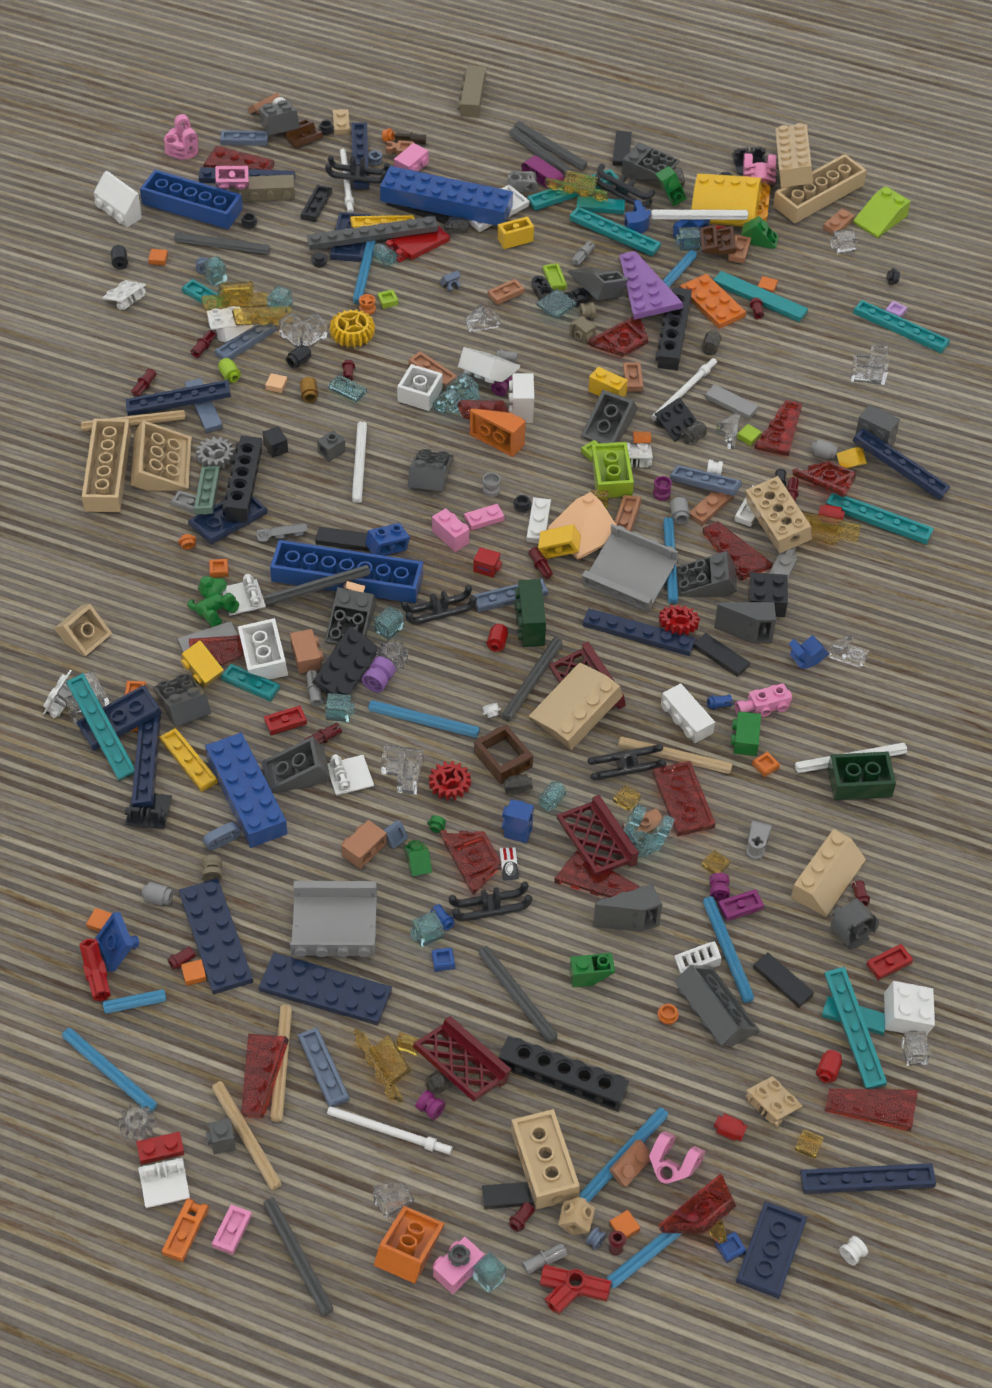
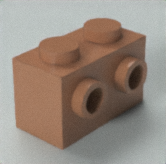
(305, 651)
(364, 844)

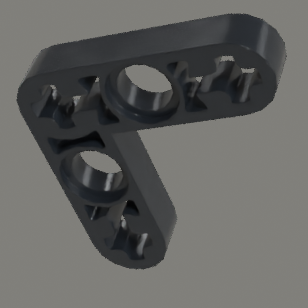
(579, 295)

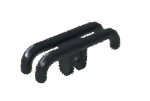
(356, 172)
(622, 189)
(439, 607)
(626, 762)
(490, 903)

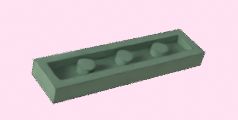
(207, 490)

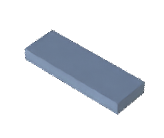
(250, 138)

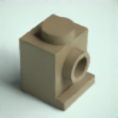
(582, 330)

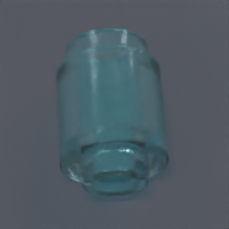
(384, 254)
(552, 795)

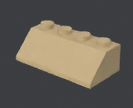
(828, 873)

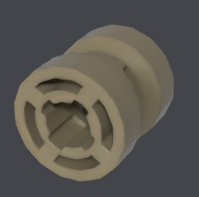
(211, 867)

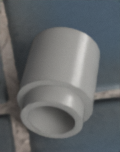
(824, 449)
(680, 510)
(157, 894)

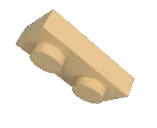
(341, 122)

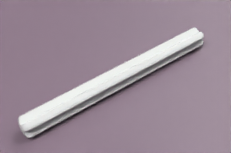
(700, 214)
(359, 462)
(822, 763)

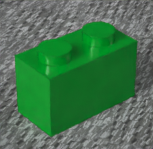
(746, 733)

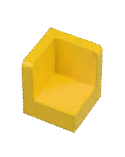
(852, 457)

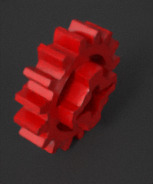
(679, 619)
(450, 780)

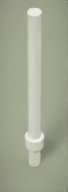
(349, 200)
(702, 372)
(429, 1143)

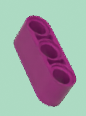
(542, 170)

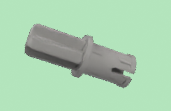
(583, 253)
(314, 691)
(544, 1258)

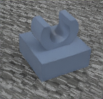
(451, 278)
(395, 834)

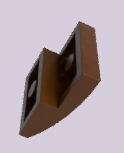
(305, 134)
(718, 240)

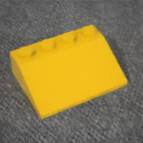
(727, 193)

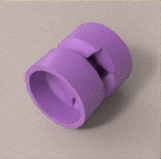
(379, 674)

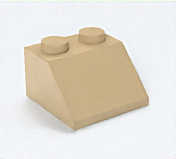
(83, 630)

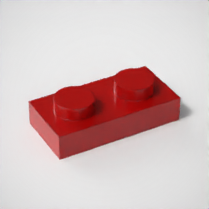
(285, 720)
(889, 962)
(160, 1148)

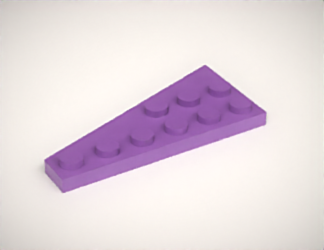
(646, 289)

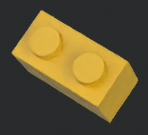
(515, 232)
(608, 381)
(559, 541)
(201, 664)

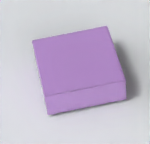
(896, 309)

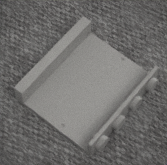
(631, 568)
(334, 918)

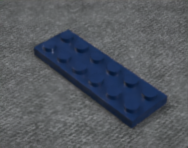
(215, 936)
(325, 988)

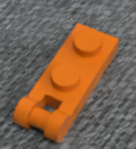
(185, 1230)

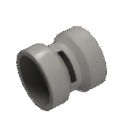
(491, 484)

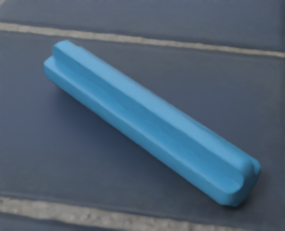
(134, 1001)

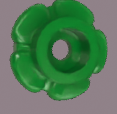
(436, 823)

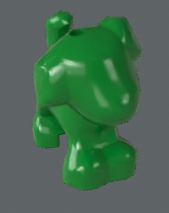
(212, 591)

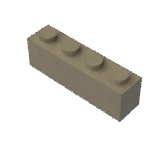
(472, 92)
(268, 188)

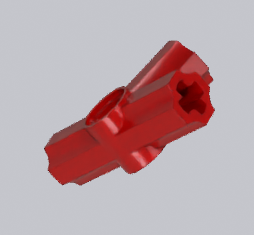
(94, 969)
(565, 1293)

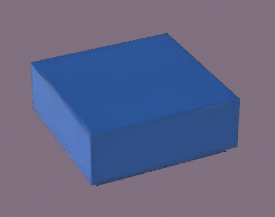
(443, 959)
(731, 1248)

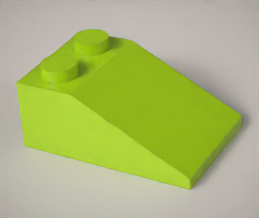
(882, 212)
(612, 469)

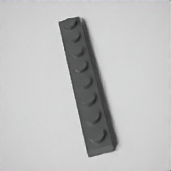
(372, 232)

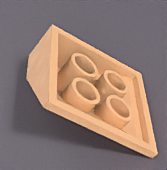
(591, 522)

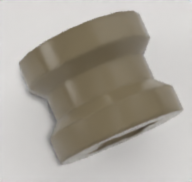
(588, 310)

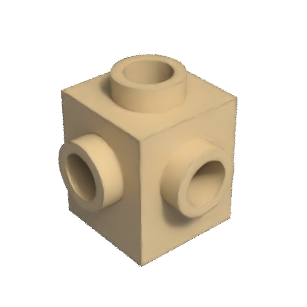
(576, 1216)

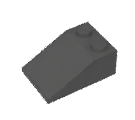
(609, 418)
(297, 767)

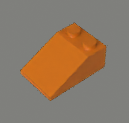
(498, 430)
(408, 1244)

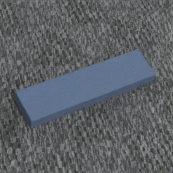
(245, 341)
(206, 410)
(706, 480)
(500, 597)
(323, 1067)

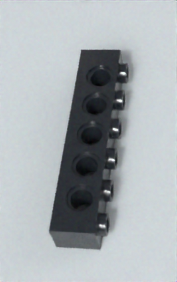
(673, 332)
(243, 478)
(569, 1083)

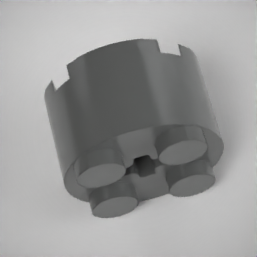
(853, 923)

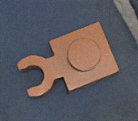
(397, 147)

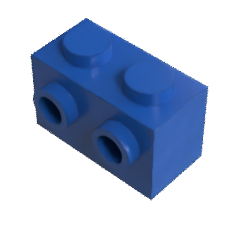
(387, 539)
(518, 820)

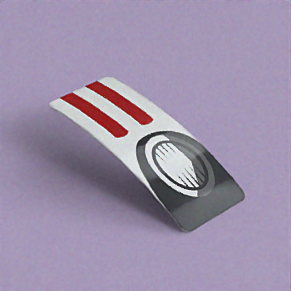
(509, 863)

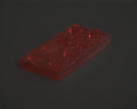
(684, 798)

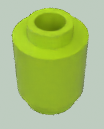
(229, 370)

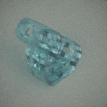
(464, 385)
(651, 842)

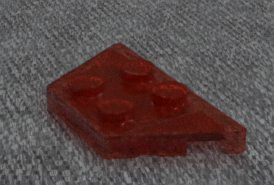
(621, 338)
(828, 476)
(472, 856)
(701, 1210)

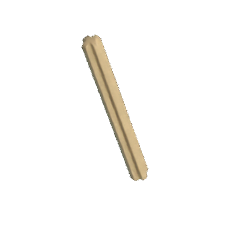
(136, 419)
(679, 756)
(279, 1087)
(246, 1135)

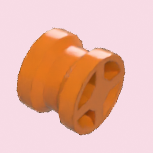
(367, 304)

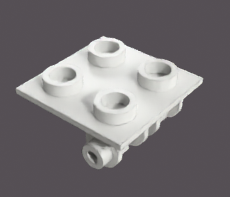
(126, 294)
(221, 318)
(642, 452)
(247, 594)
(55, 701)
(349, 774)
(164, 1183)

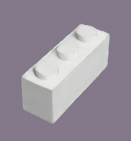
(687, 713)

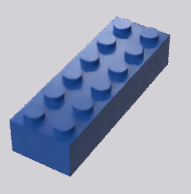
(191, 199)
(246, 790)

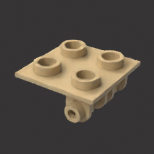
(773, 1100)

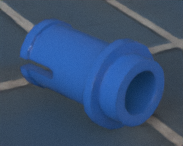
(719, 701)
(446, 920)

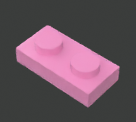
(484, 517)
(232, 1229)

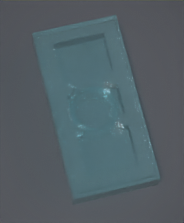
(347, 388)

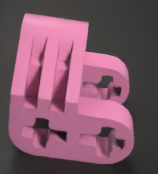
(180, 139)
(765, 171)
(662, 1147)

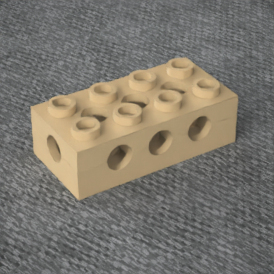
(778, 514)
(545, 1159)

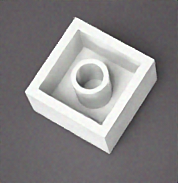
(419, 387)
(522, 396)
(909, 1008)

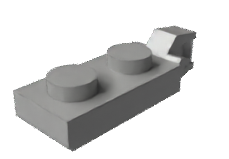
(281, 531)
(785, 562)

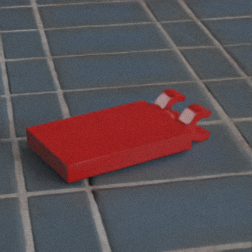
(417, 245)

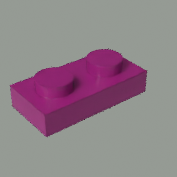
(740, 905)

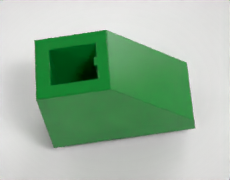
(671, 185)
(760, 233)
(417, 858)
(590, 969)

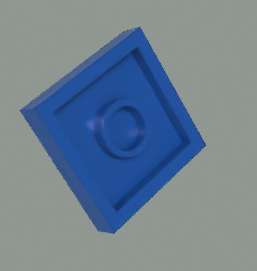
(115, 941)

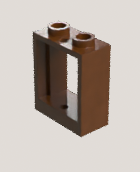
(513, 767)

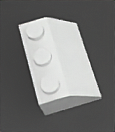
(117, 200)
(486, 365)
(263, 649)

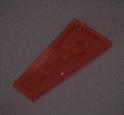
(228, 157)
(781, 430)
(742, 554)
(580, 876)
(261, 1071)
(879, 1106)

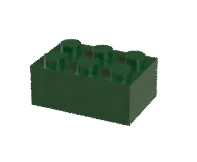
(530, 613)
(861, 775)

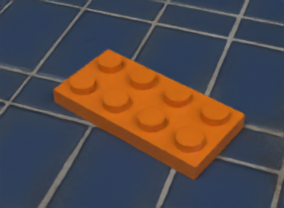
(714, 301)

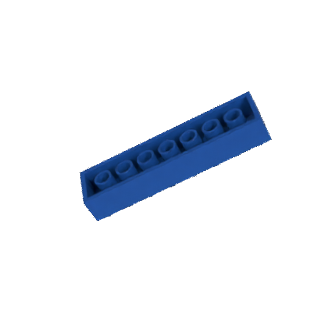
(446, 196)
(389, 577)

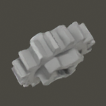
(215, 452)

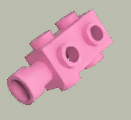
(766, 700)

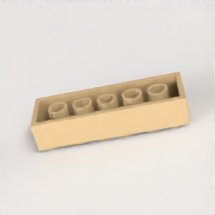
(794, 155)
(829, 184)
(106, 465)

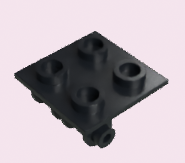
(738, 155)
(675, 418)
(150, 816)

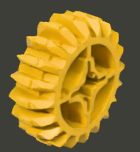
(352, 328)

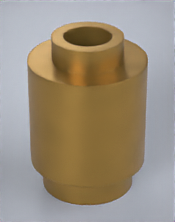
(309, 389)

